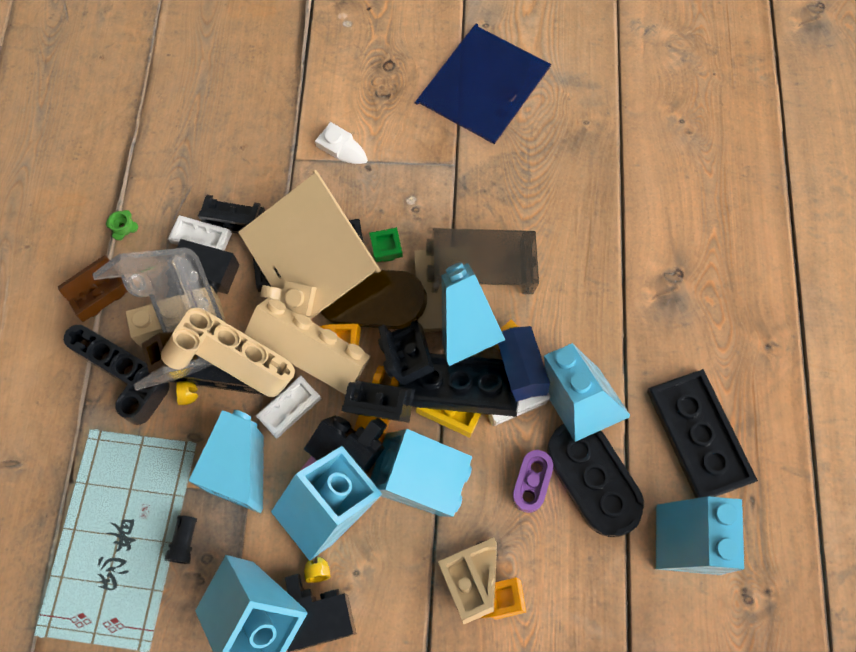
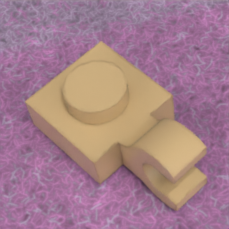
(295, 296)

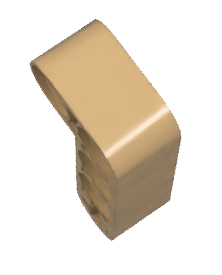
(227, 349)

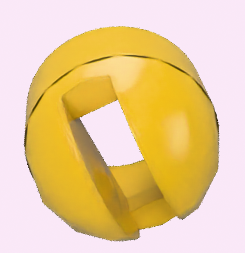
(185, 393)
(317, 571)

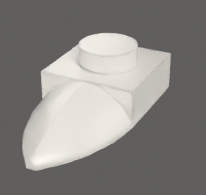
(340, 145)

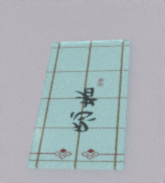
(116, 540)

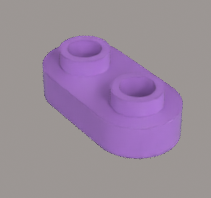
(533, 482)

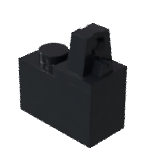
(217, 264)
(360, 444)
(325, 619)

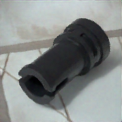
(180, 547)

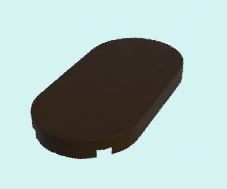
(381, 299)

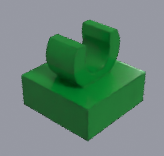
(386, 245)

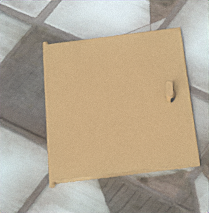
(309, 244)

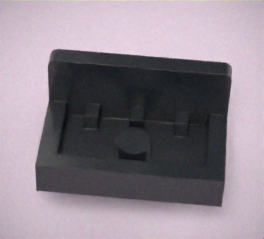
(405, 352)

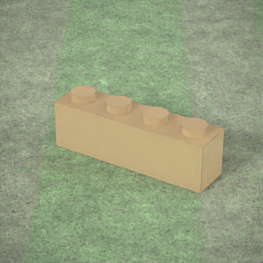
(307, 344)

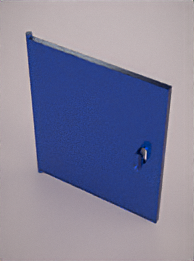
(481, 81)

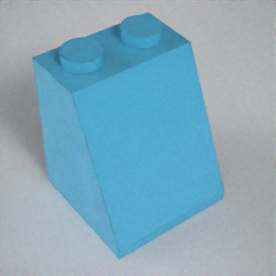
(466, 315)
(581, 393)
(233, 461)
(421, 473)
(325, 501)
(700, 536)
(248, 610)

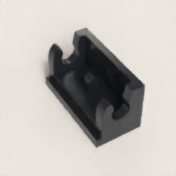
(228, 214)
(379, 401)

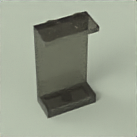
(493, 255)

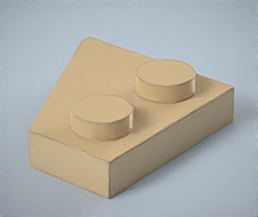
(472, 579)

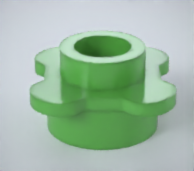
(116, 220)

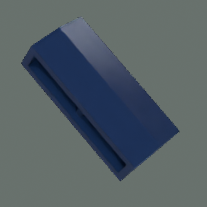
(523, 363)

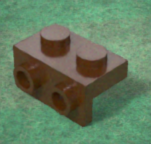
(90, 295)

